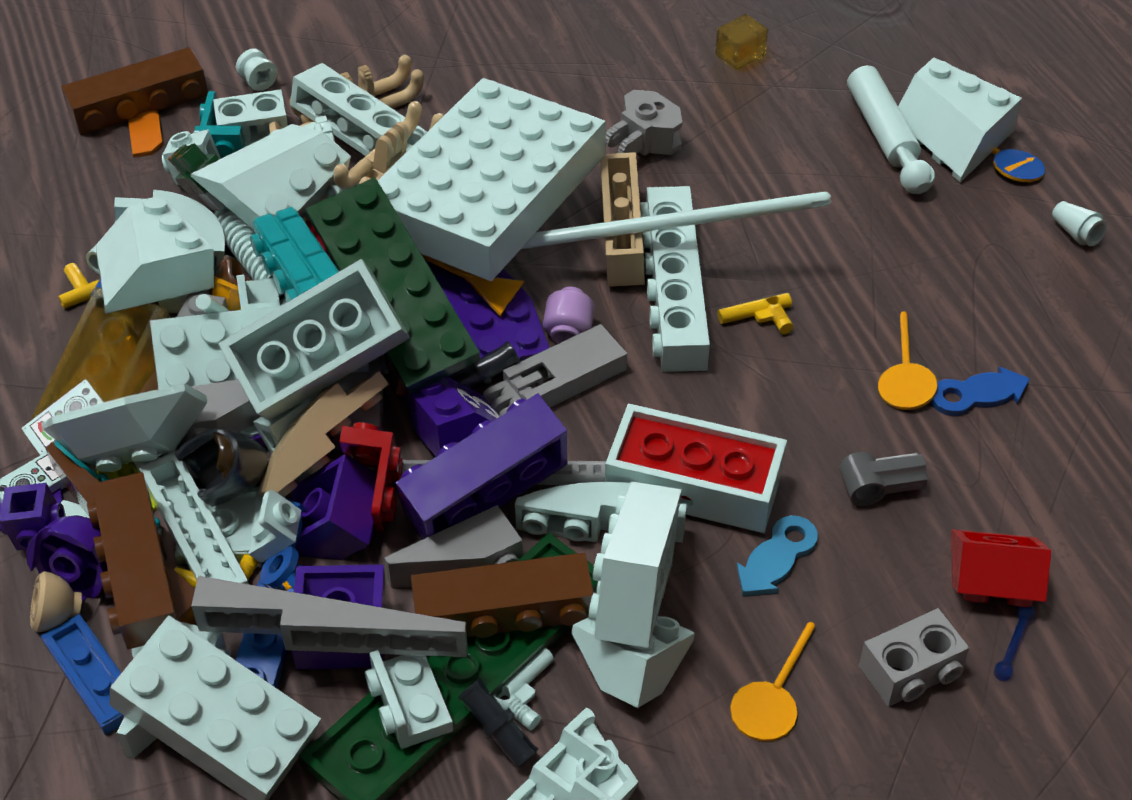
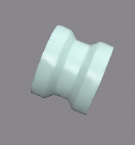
(256, 69)

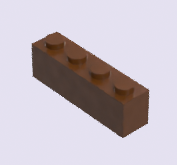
(134, 89)
(133, 558)
(508, 594)

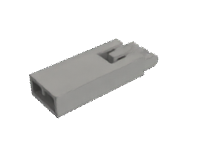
(573, 365)

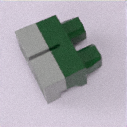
(191, 159)

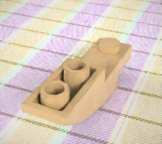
(305, 440)

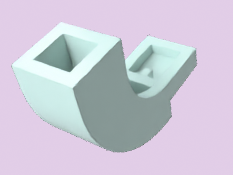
(194, 212)

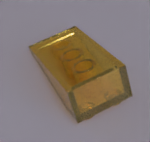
(107, 351)

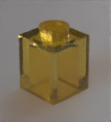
(741, 41)

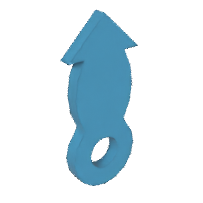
(776, 557)

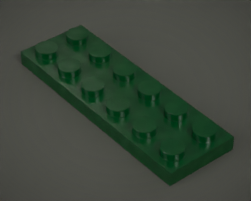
(366, 227)

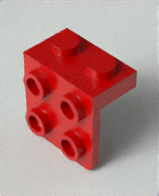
(376, 450)

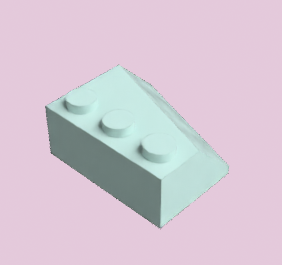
(958, 115)
(275, 173)
(152, 257)

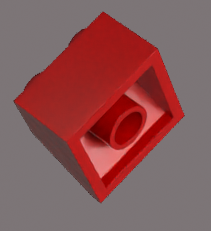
(999, 567)

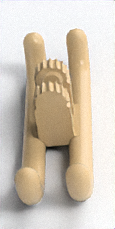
(365, 82)

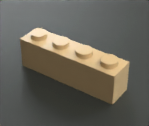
(622, 202)

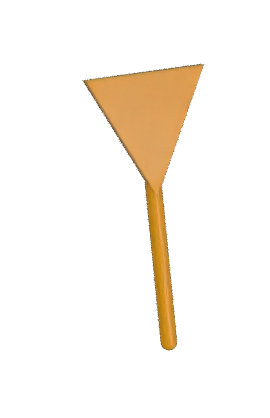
(496, 293)

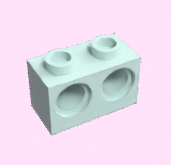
(252, 113)

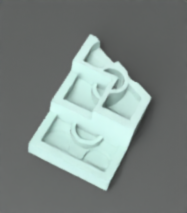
(579, 768)

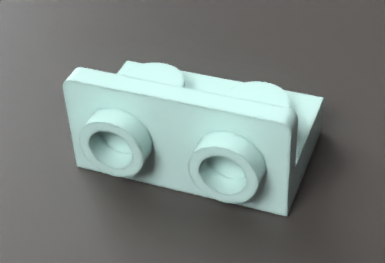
(410, 698)

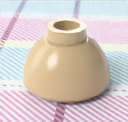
(52, 602)

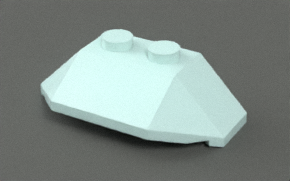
(128, 427)

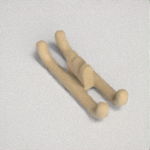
(386, 152)

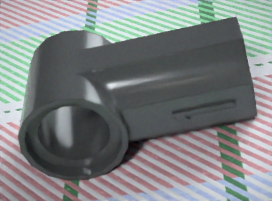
(872, 478)

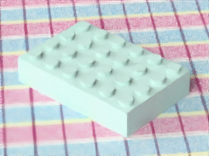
(491, 175)

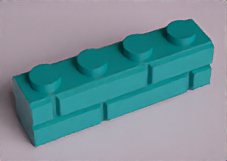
(290, 252)

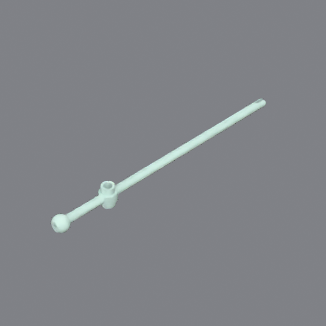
(679, 219)

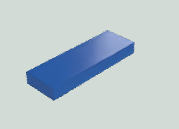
(86, 668)

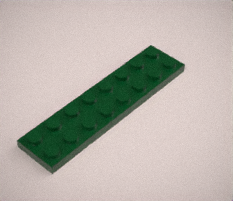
(366, 764)

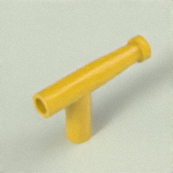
(82, 289)

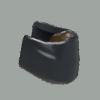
(224, 463)

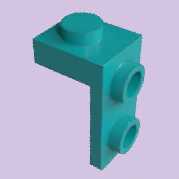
(226, 138)

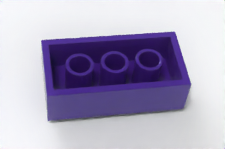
(485, 468)

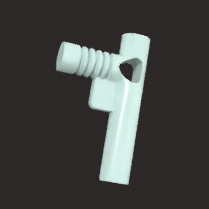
(521, 693)

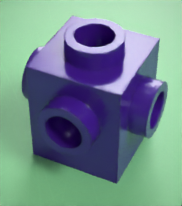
(27, 511)

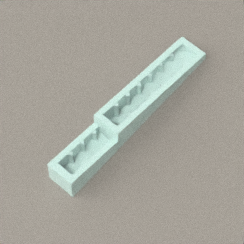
(189, 519)

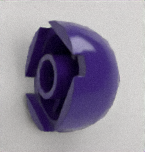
(69, 551)

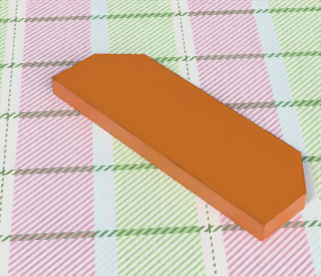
(145, 133)

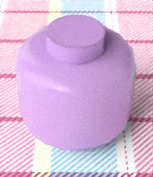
(568, 314)

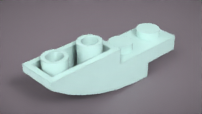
(576, 510)

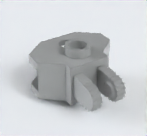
(644, 127)

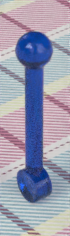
(1003, 669)

